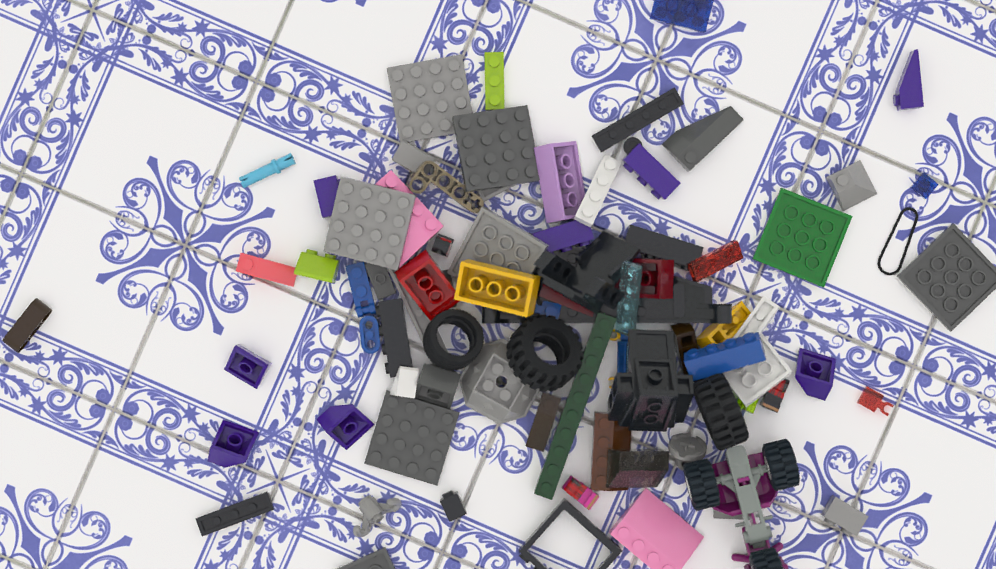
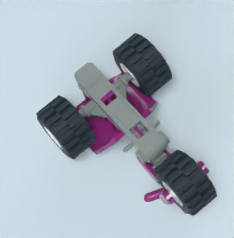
(743, 487)

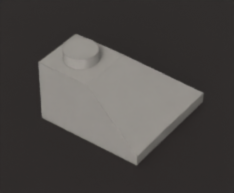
(851, 185)

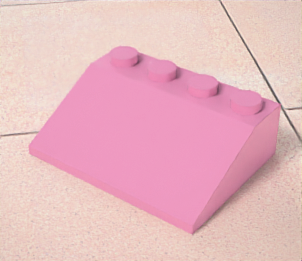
(422, 224)
(656, 533)

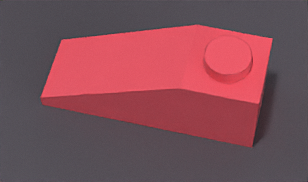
(266, 269)

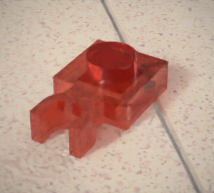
(872, 400)

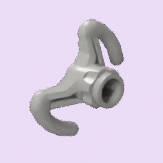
(374, 512)

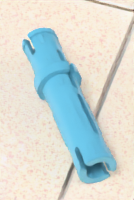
(267, 170)

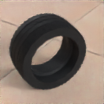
(462, 320)

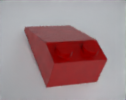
(427, 284)

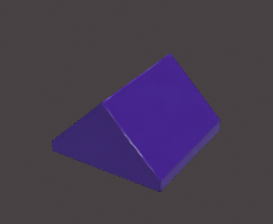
(247, 366)

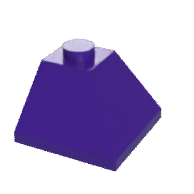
(815, 373)
(344, 424)
(232, 444)

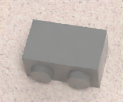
(844, 515)

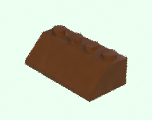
(605, 436)

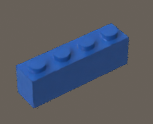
(725, 356)

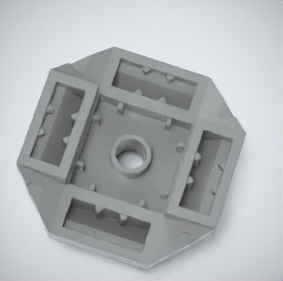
(483, 393)

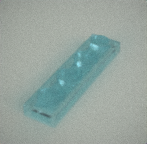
(628, 306)

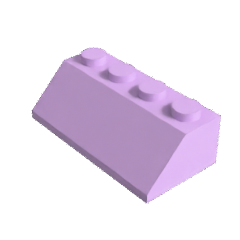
(560, 180)

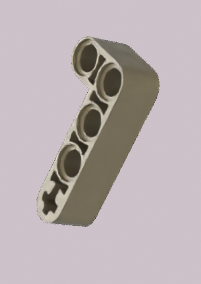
(449, 189)

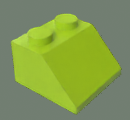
(317, 266)

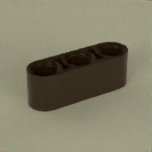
(27, 325)

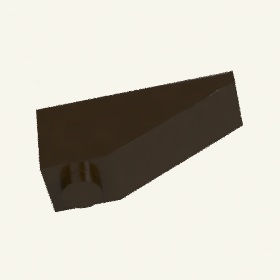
(684, 341)
(543, 421)

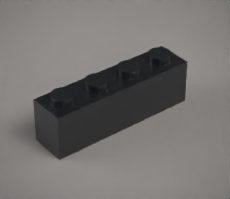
(662, 246)
(395, 335)

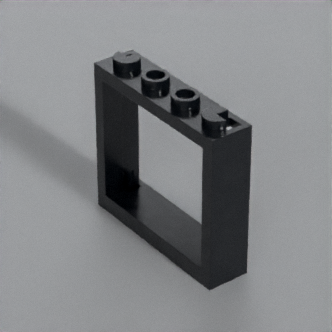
(584, 521)

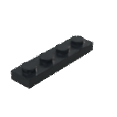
(235, 513)

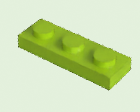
(494, 80)

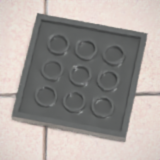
(496, 148)
(950, 277)
(411, 438)

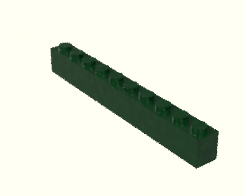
(574, 405)

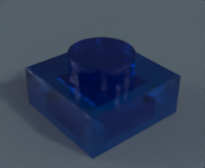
(924, 185)

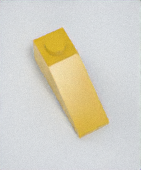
(720, 332)

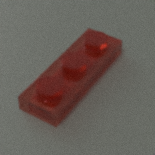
(715, 261)

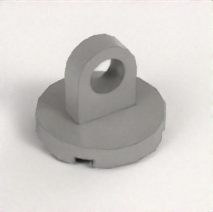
(686, 448)

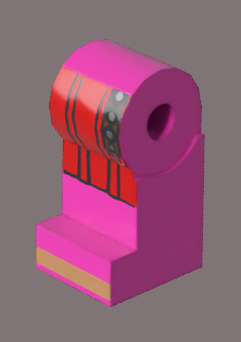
(580, 492)

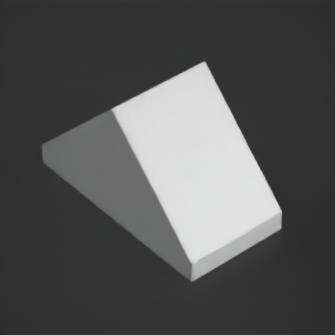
(405, 382)

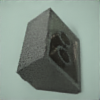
(636, 467)

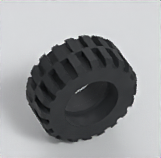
(533, 369)
(720, 411)

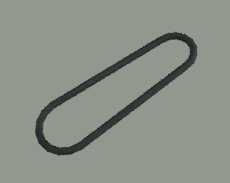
(889, 238)

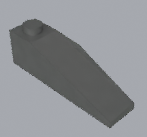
(700, 138)

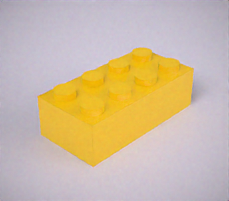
(497, 287)

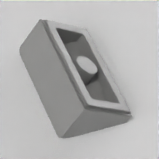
(411, 157)

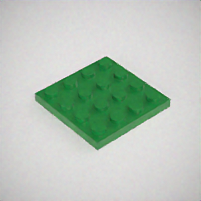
(802, 237)

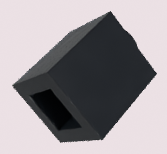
(453, 505)

